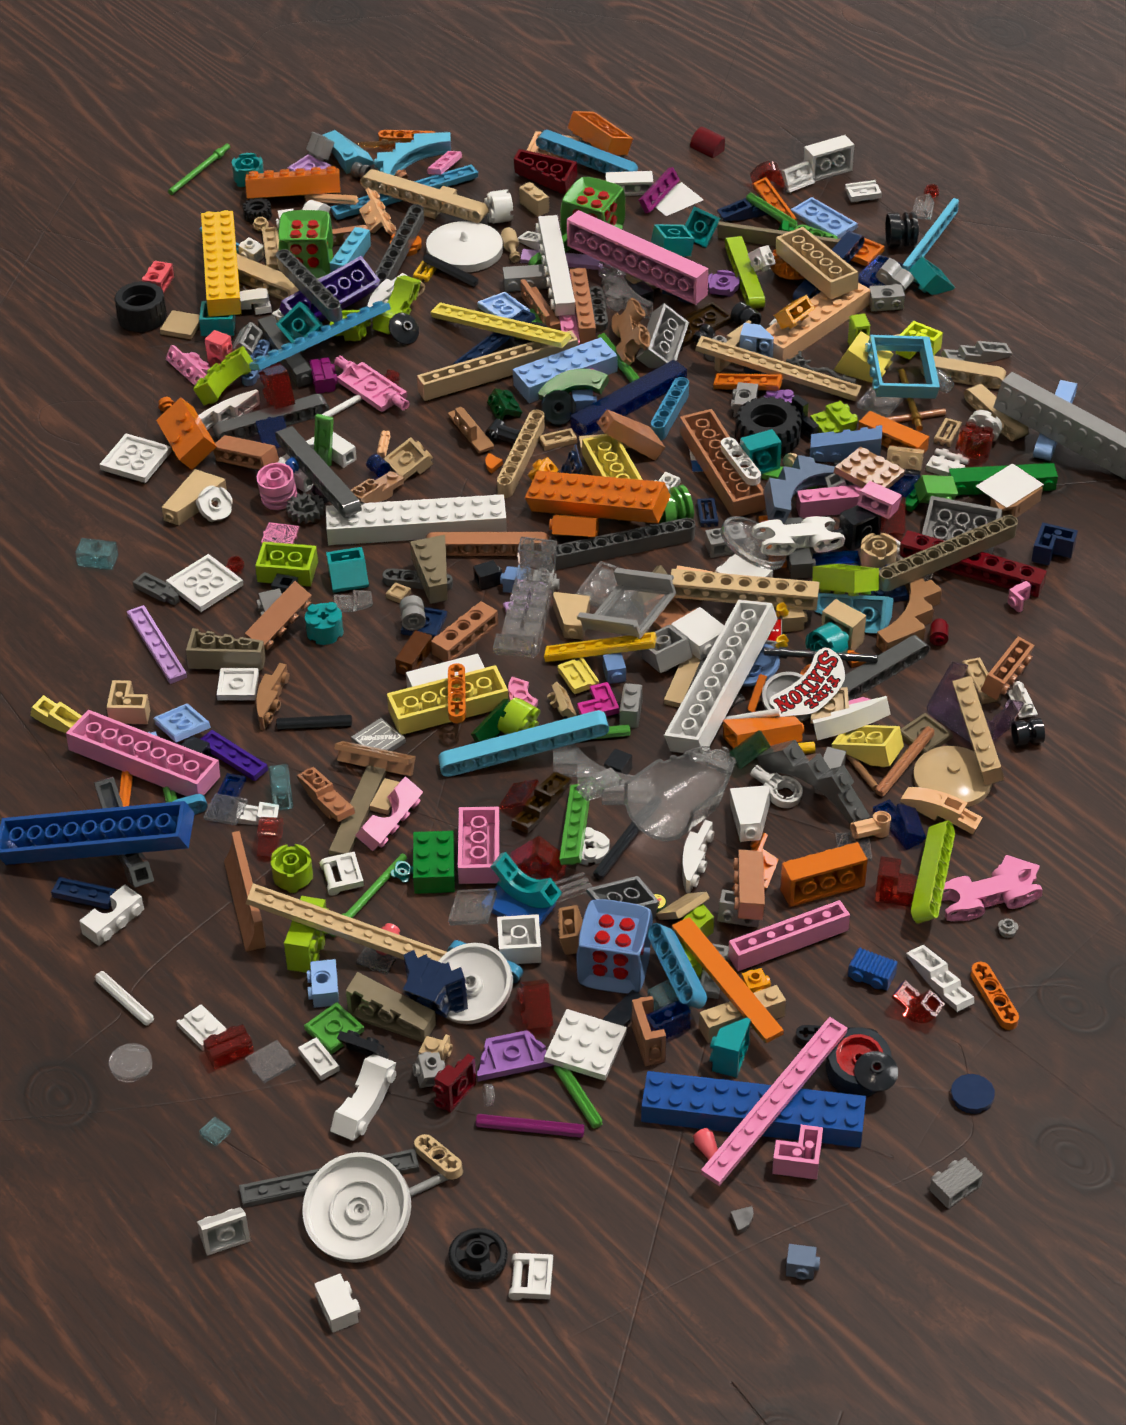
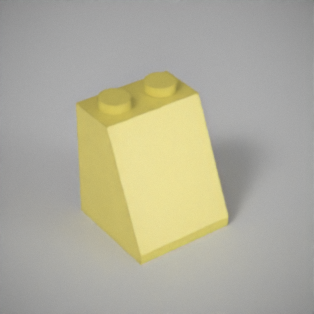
(855, 362)

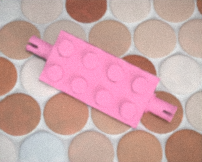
(371, 385)

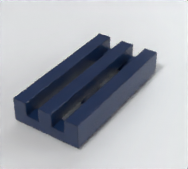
(708, 521)

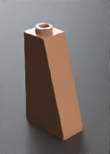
(631, 433)

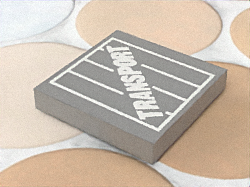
(380, 736)

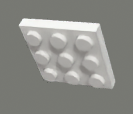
(135, 458)
(205, 582)
(585, 1044)

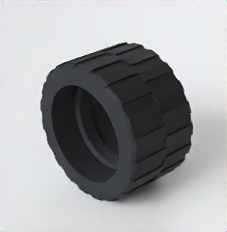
(140, 306)

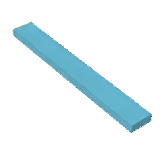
(933, 234)

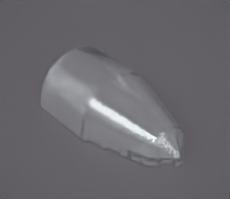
(678, 792)

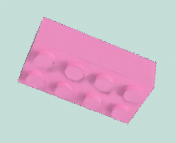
(478, 844)

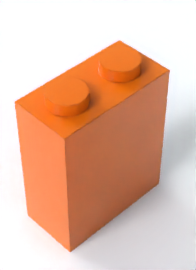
(574, 525)

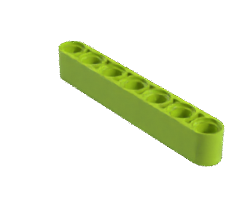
(742, 268)
(933, 872)

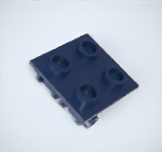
(573, 463)

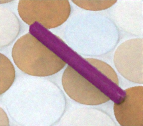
(530, 1125)

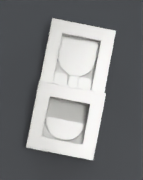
(253, 813)

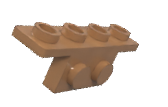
(471, 430)

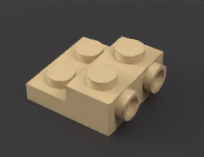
(409, 458)

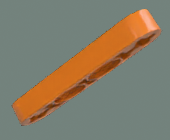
(403, 135)
(456, 693)
(994, 995)

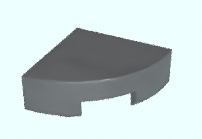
(742, 1218)

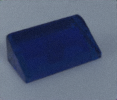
(910, 823)

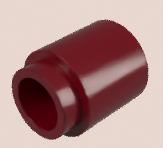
(939, 632)

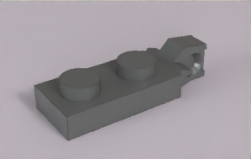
(156, 588)

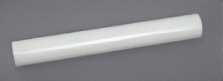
(343, 406)
(760, 714)

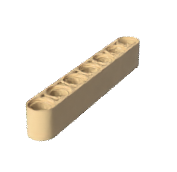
(520, 453)

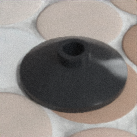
(400, 332)
(874, 1079)

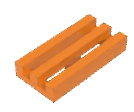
(757, 693)

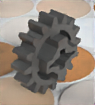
(305, 507)

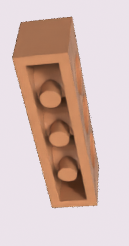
(464, 632)

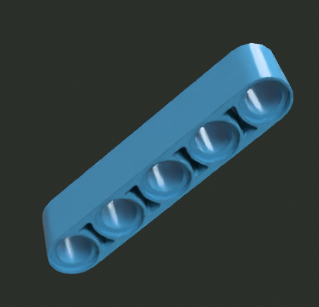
(670, 407)
(677, 966)

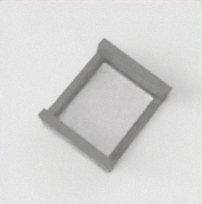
(632, 604)

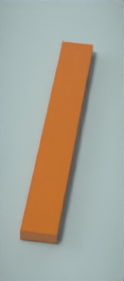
(727, 980)

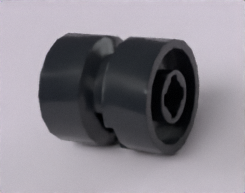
(742, 313)
(1024, 732)

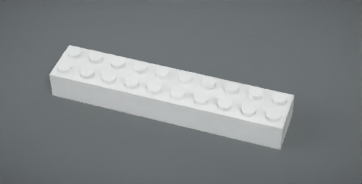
(416, 519)
(721, 676)

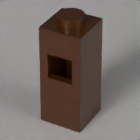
(413, 653)

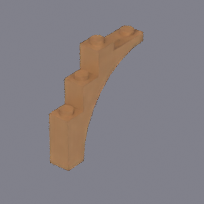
(917, 614)

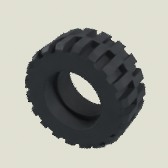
(772, 413)

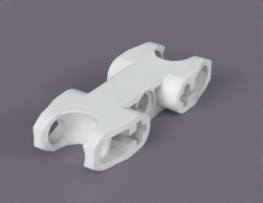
(792, 536)

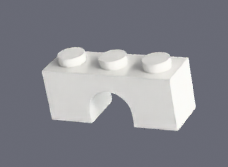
(101, 926)

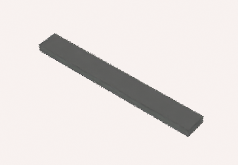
(297, 1184)

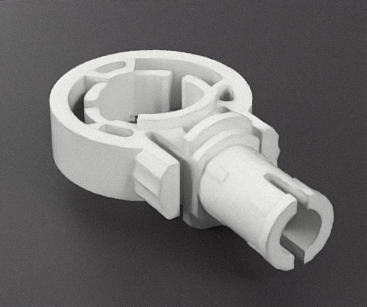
(778, 782)

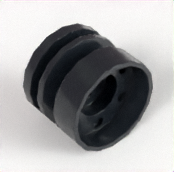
(904, 229)

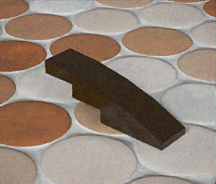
(541, 802)

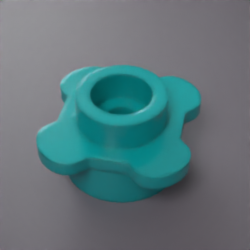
(402, 866)

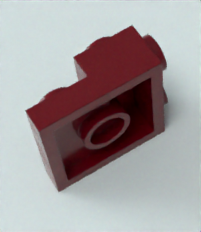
(454, 1083)

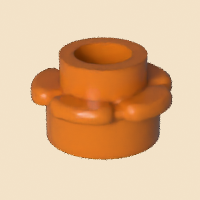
(165, 403)

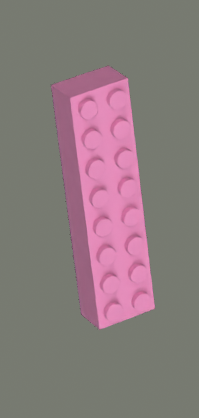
(143, 754)

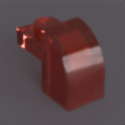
(770, 170)
(268, 834)
(917, 1006)

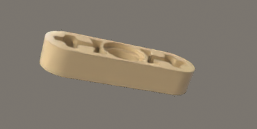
(436, 1148)

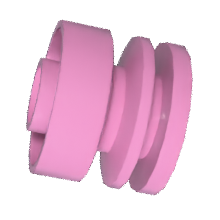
(276, 485)

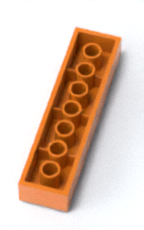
(598, 496)

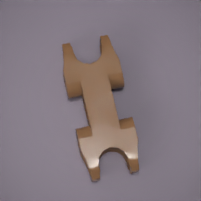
(631, 331)

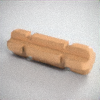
(383, 443)

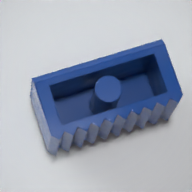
(872, 969)

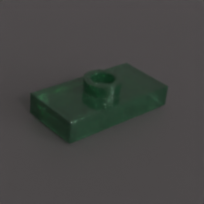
(749, 749)

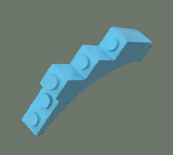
(405, 154)

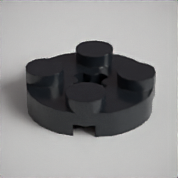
(551, 414)

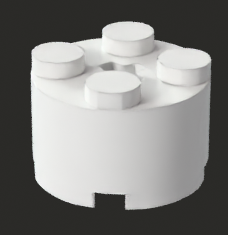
(499, 206)

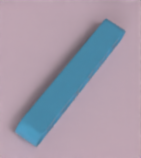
(583, 153)

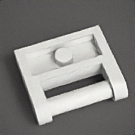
(348, 871)
(538, 1278)

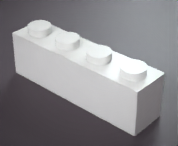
(440, 671)

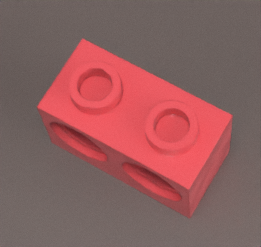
(160, 274)
(217, 347)

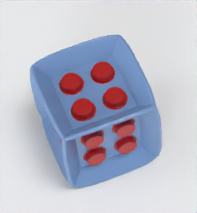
(614, 946)

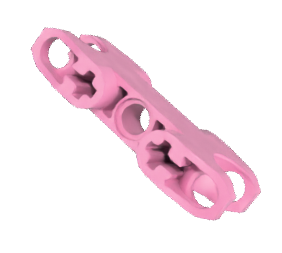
(1002, 887)

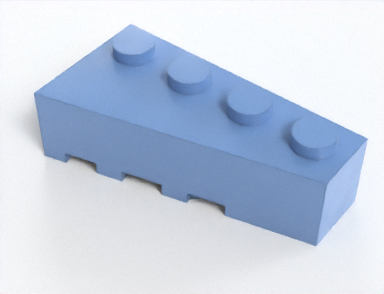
(838, 446)

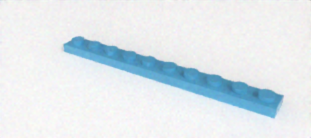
(437, 181)
(318, 336)

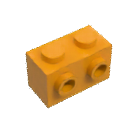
(794, 312)

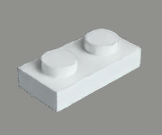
(318, 1059)

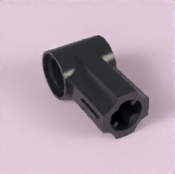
(499, 430)

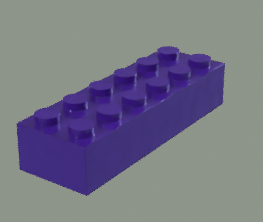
(346, 283)

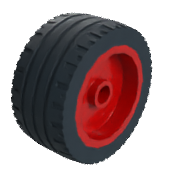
(843, 1057)

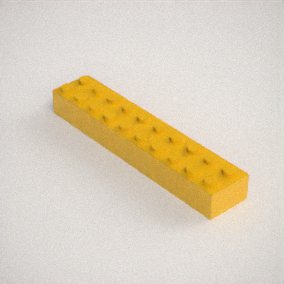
(220, 264)

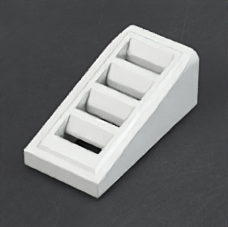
(530, 240)

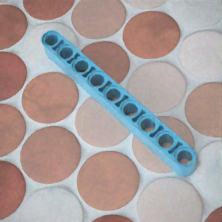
(523, 743)

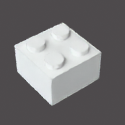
(520, 938)

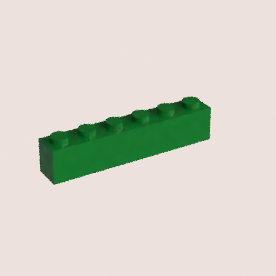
(968, 478)

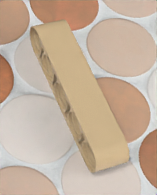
(970, 372)
(982, 399)

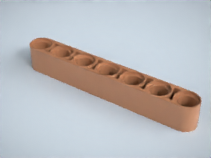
(485, 542)

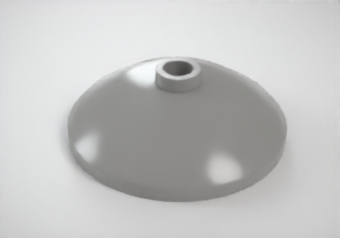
(778, 683)

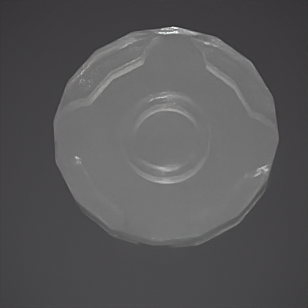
(130, 1062)

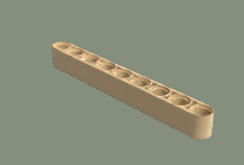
(425, 196)

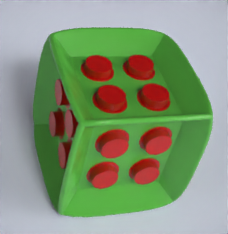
(595, 198)
(308, 238)

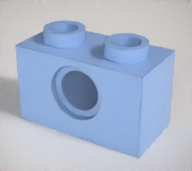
(324, 983)

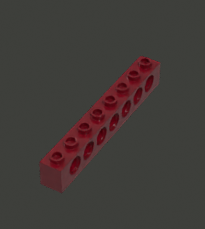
(981, 566)

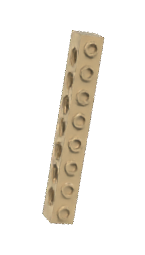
(734, 587)

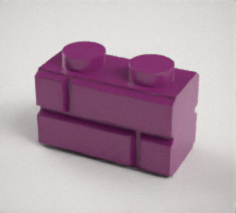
(323, 375)

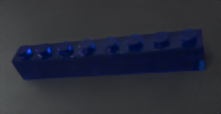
(628, 397)

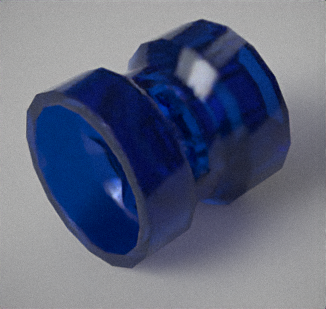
(378, 465)

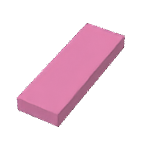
(444, 162)

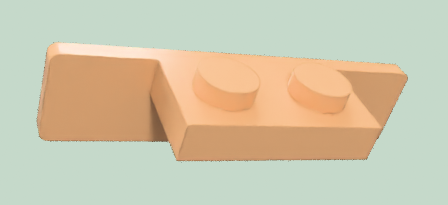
(375, 214)

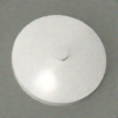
(486, 977)

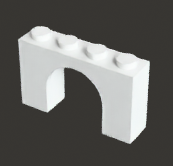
(342, 453)

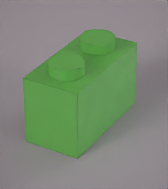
(935, 486)

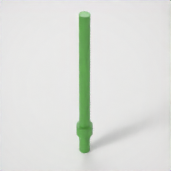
(217, 154)
(373, 889)

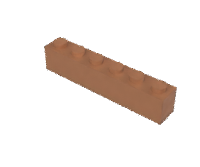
(583, 305)

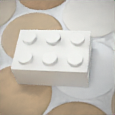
(830, 157)

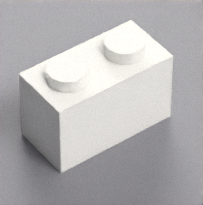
(337, 1303)

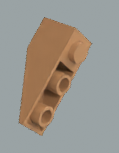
(1021, 505)

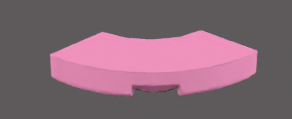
(519, 689)

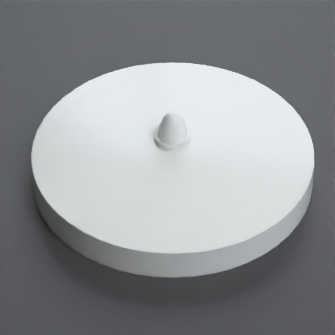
(466, 245)
(356, 1207)

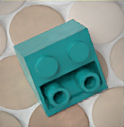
(347, 569)

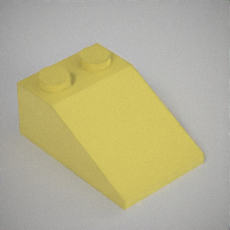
(871, 744)

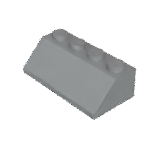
(666, 337)

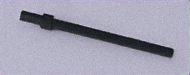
(784, 652)

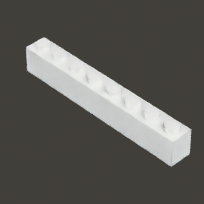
(555, 265)

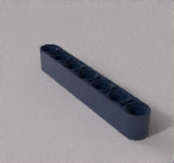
(846, 249)

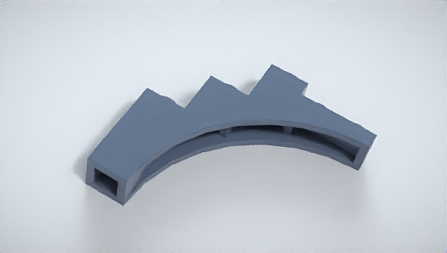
(802, 475)

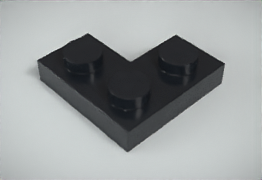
(807, 425)

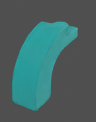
(522, 887)

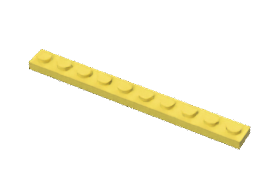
(501, 325)

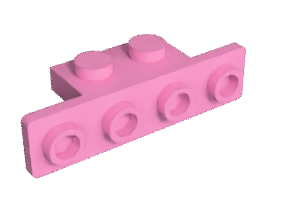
(187, 364)

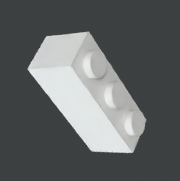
(632, 182)

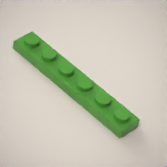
(574, 828)

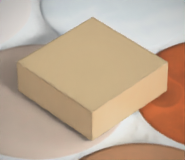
(398, 592)

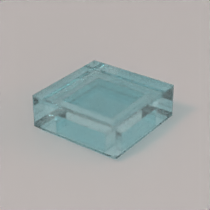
(215, 1131)

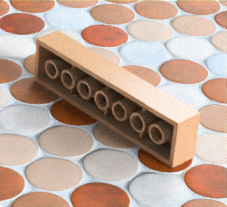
(822, 320)

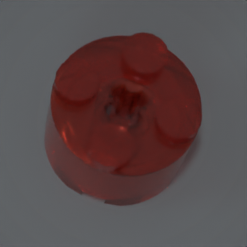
(974, 440)

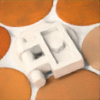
(941, 465)

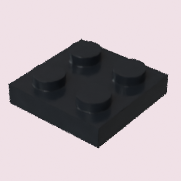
(363, 1046)

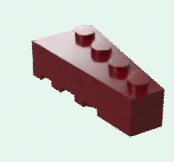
(546, 170)

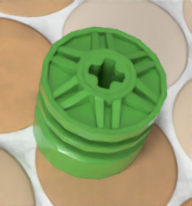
(679, 505)

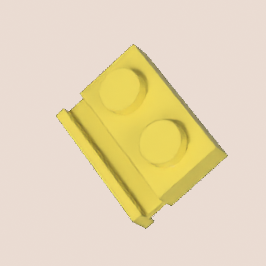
(578, 675)

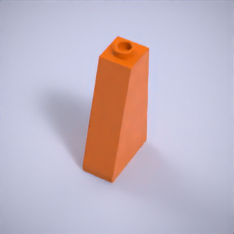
(773, 728)

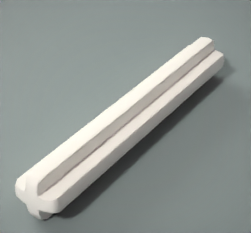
(124, 998)

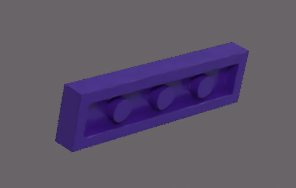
(235, 756)

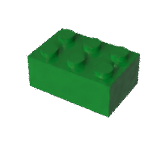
(433, 862)

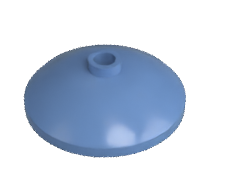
(763, 665)

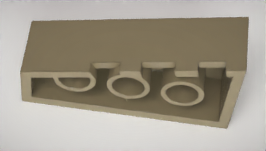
(430, 563)

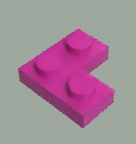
(602, 700)

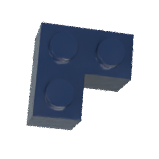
(1053, 540)

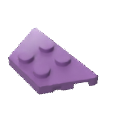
(511, 1055)

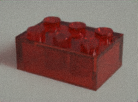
(277, 386)

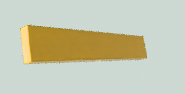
(599, 647)

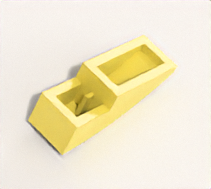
(54, 715)

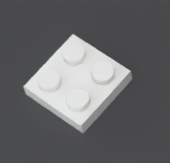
(237, 684)

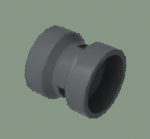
(359, 170)

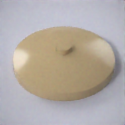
(953, 772)

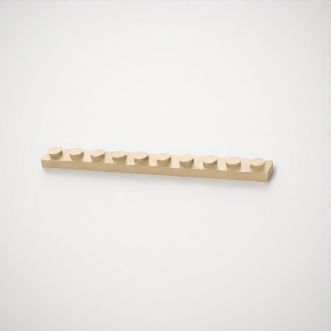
(777, 367)
(338, 924)

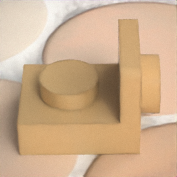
(436, 1045)

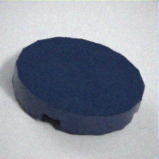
(972, 1093)

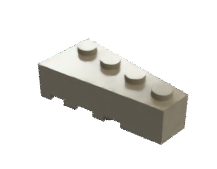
(219, 652)
(388, 1009)

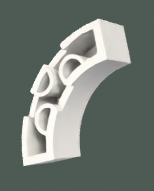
(372, 1085)

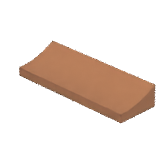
(240, 885)

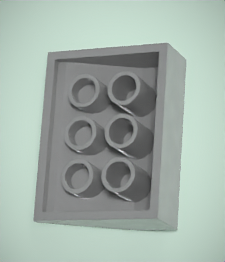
(952, 518)

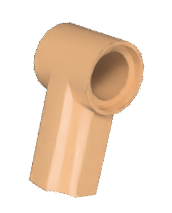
(877, 826)

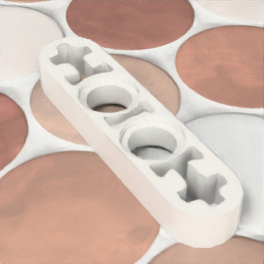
(737, 462)

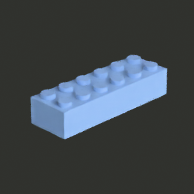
(532, 376)

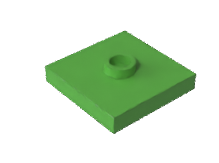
(329, 1024)

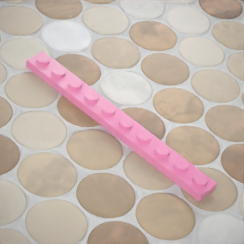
(773, 1101)

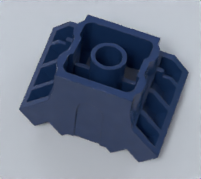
(435, 984)

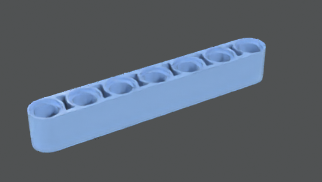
(1045, 446)

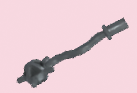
(800, 361)

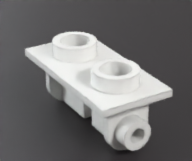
(1020, 693)

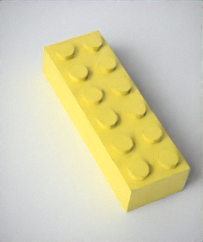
(608, 458)
(428, 703)

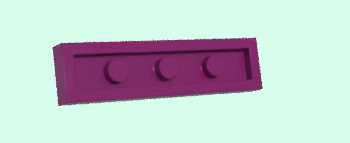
(659, 190)

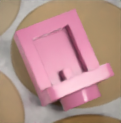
(1018, 595)

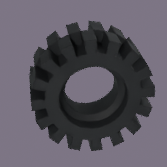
(257, 208)

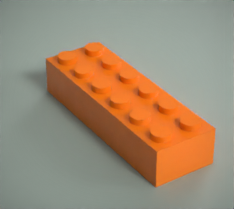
(292, 182)

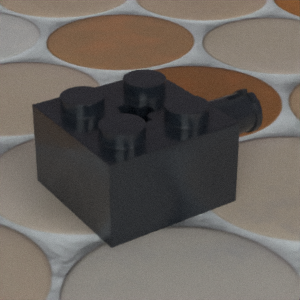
(856, 524)

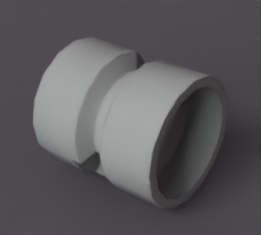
(412, 613)

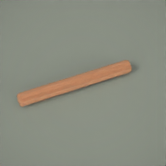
(904, 761)

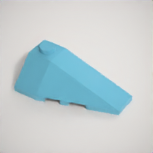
(347, 152)
(876, 608)

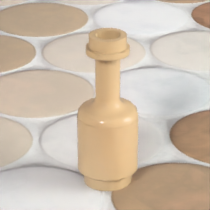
(511, 243)

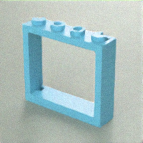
(903, 343)

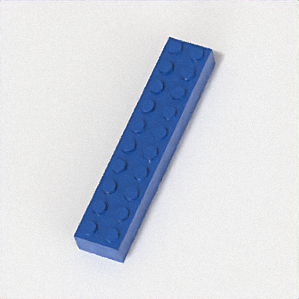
(96, 832)
(725, 1103)

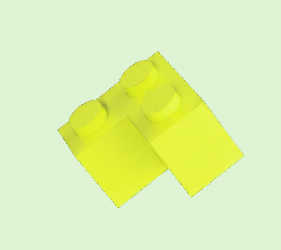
(919, 329)

